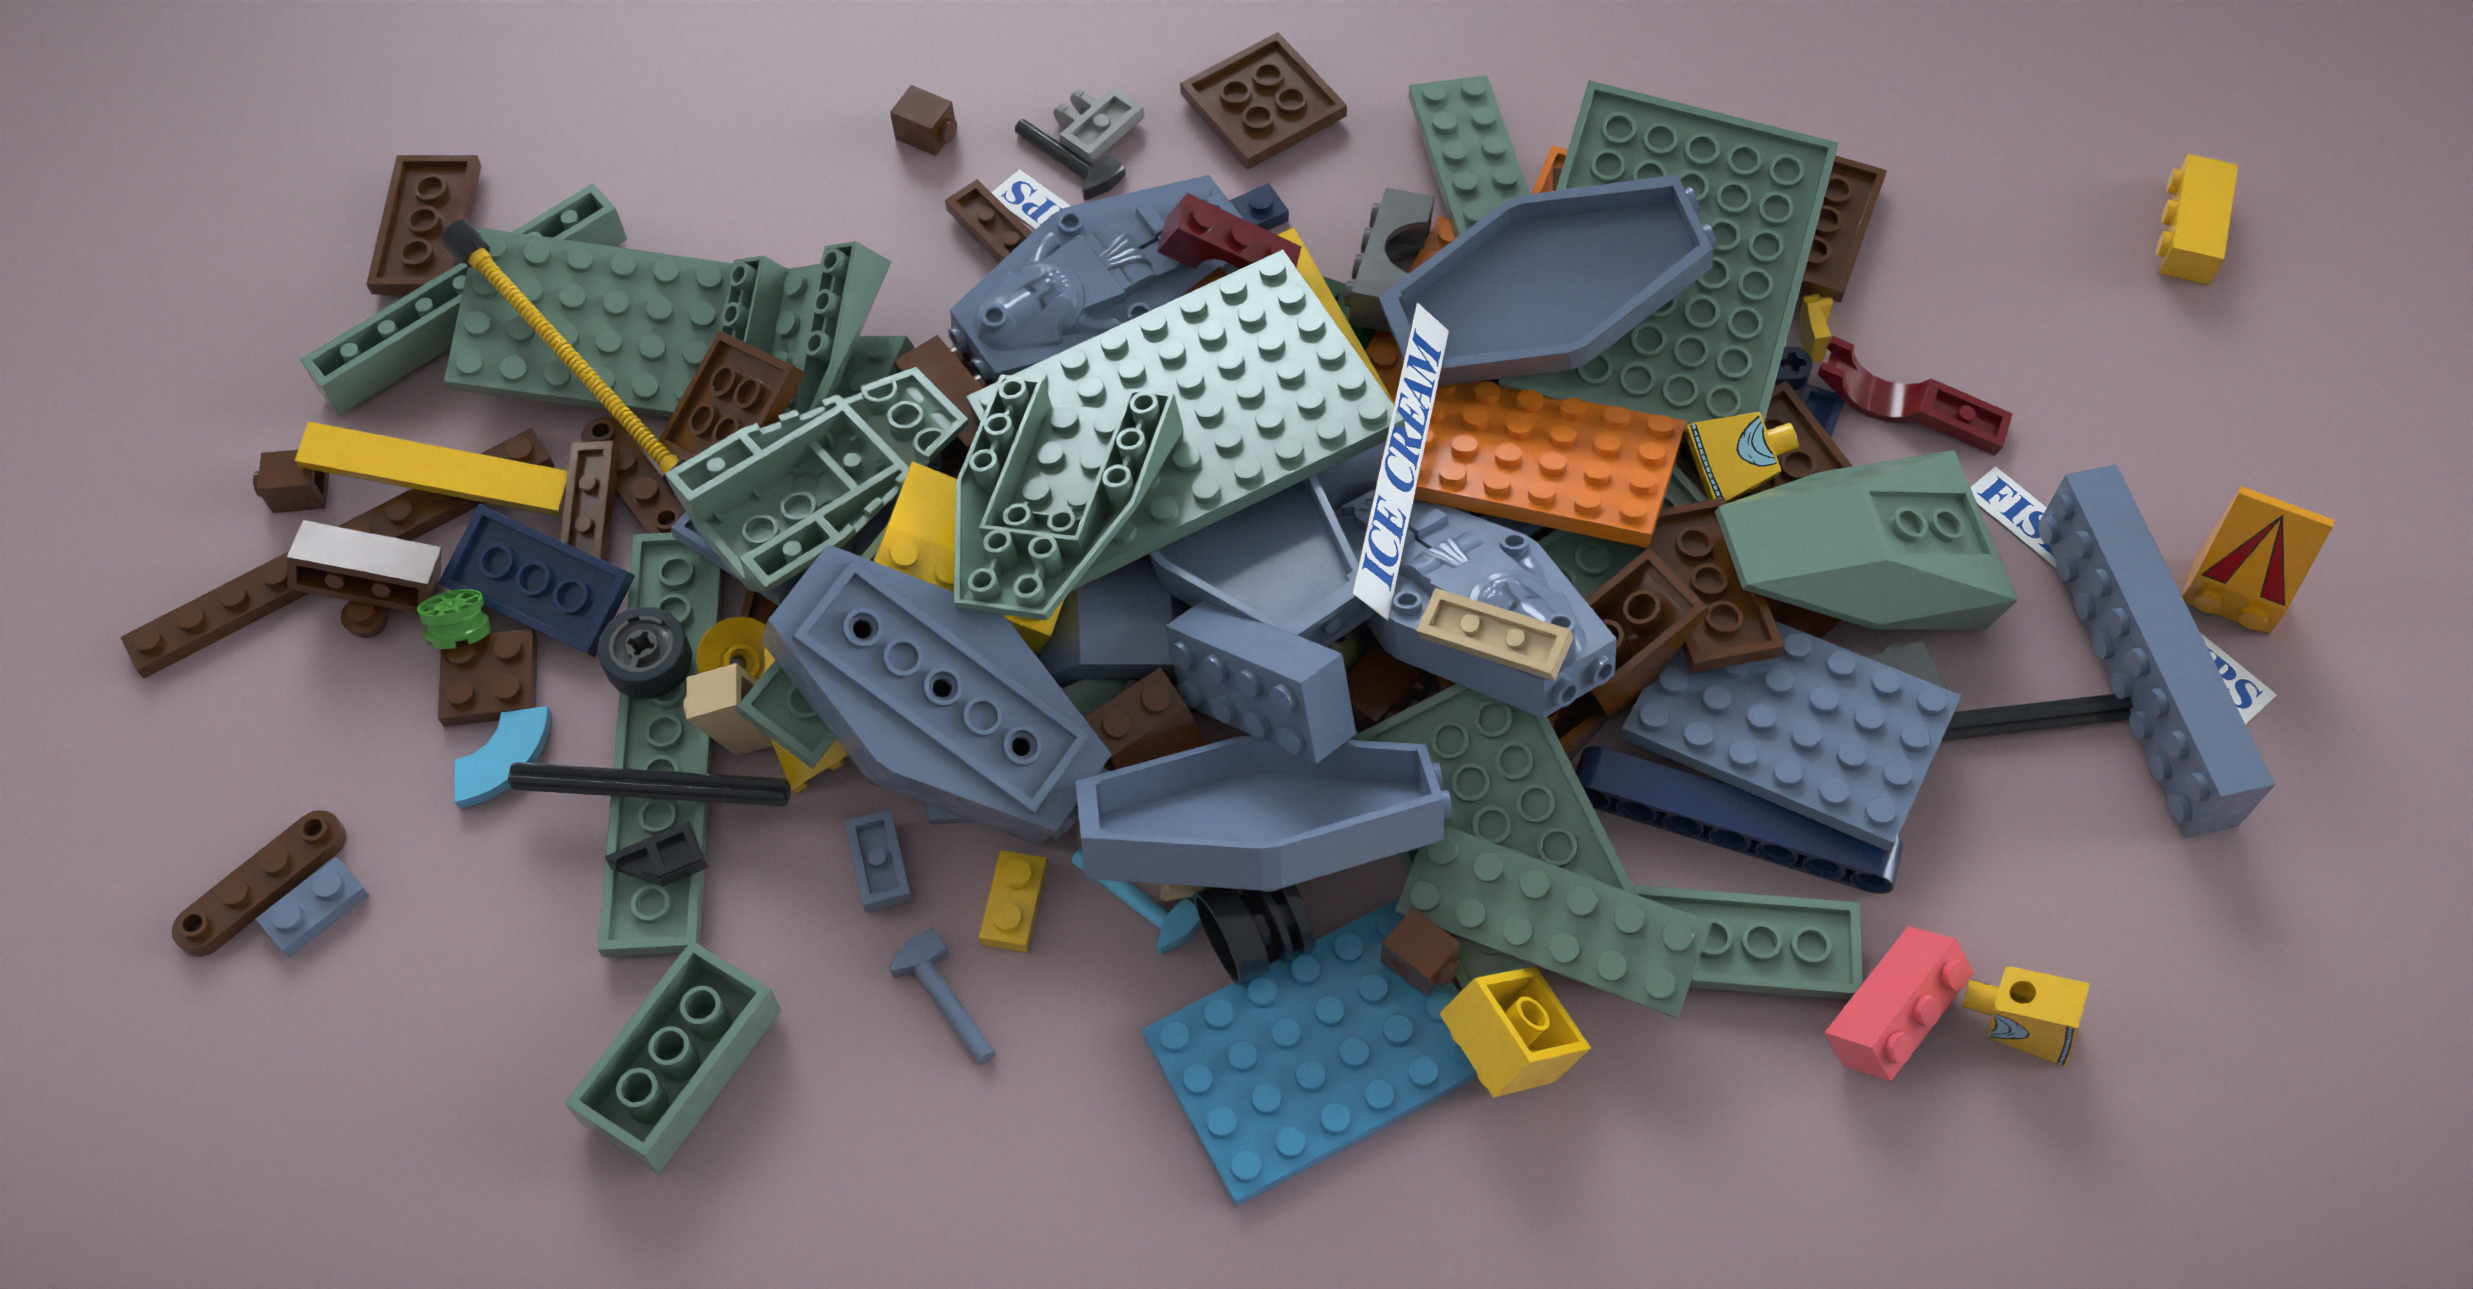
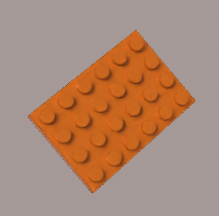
(1549, 460)

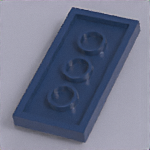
(537, 579)

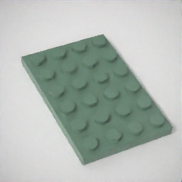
(626, 311)
(1508, 788)

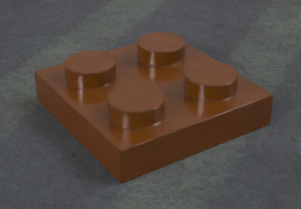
(488, 678)

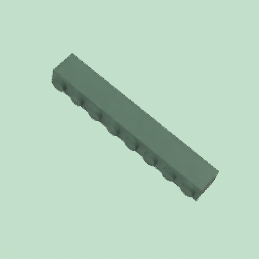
(425, 320)

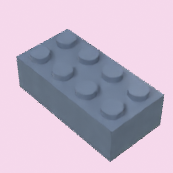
(1262, 680)

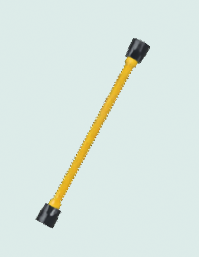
(469, 248)

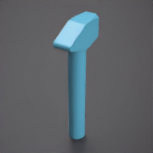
(1176, 926)

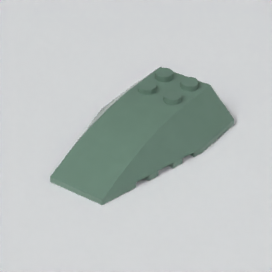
(814, 478)

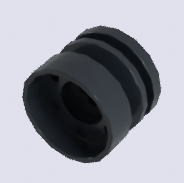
(1250, 922)

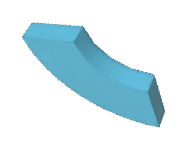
(485, 773)

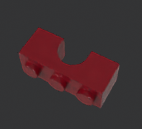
(1205, 232)

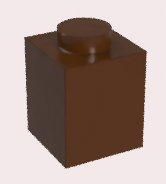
(923, 120)
(287, 486)
(1421, 953)

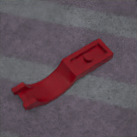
(1924, 402)

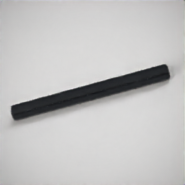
(2037, 716)
(649, 784)

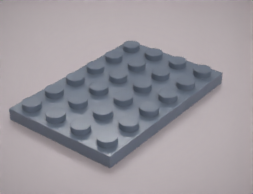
(1803, 731)

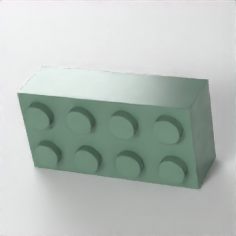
(674, 1056)

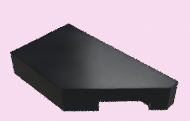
(661, 857)

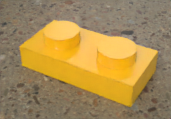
(1013, 901)

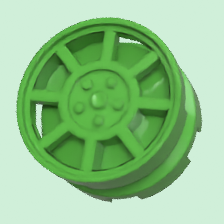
(453, 618)

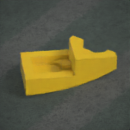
(1813, 325)

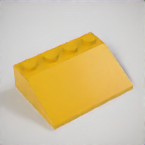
(922, 542)

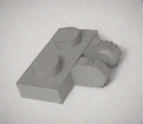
(1099, 125)

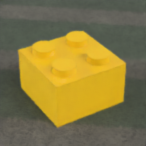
(1514, 1031)

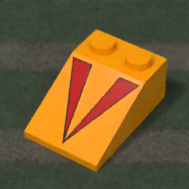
(2255, 560)

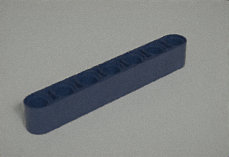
(1732, 820)

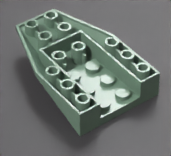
(806, 313)
(1050, 492)
(1873, 546)

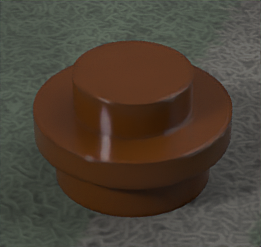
(364, 619)

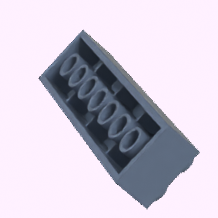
(2154, 653)

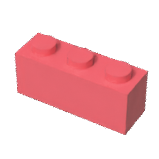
(1899, 1003)

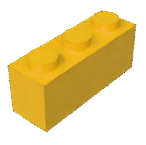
(2197, 219)

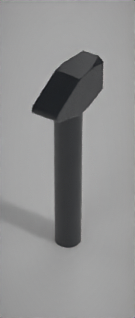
(1098, 177)

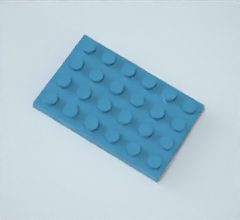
(1307, 1057)

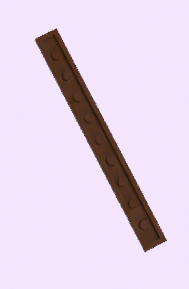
(265, 587)

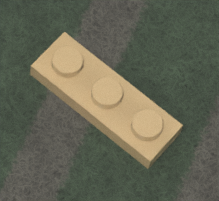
(1495, 634)

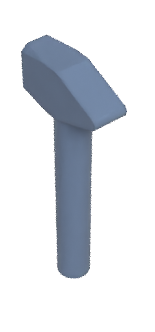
(919, 957)

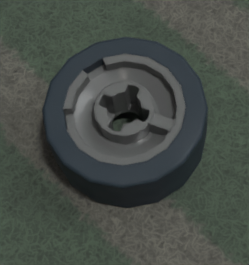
(657, 668)

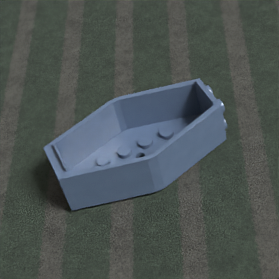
(904, 736)

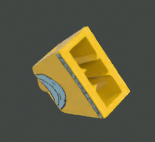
(1737, 453)
(2031, 1011)

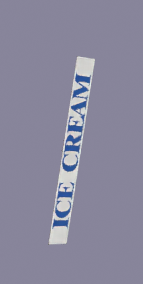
(1401, 464)

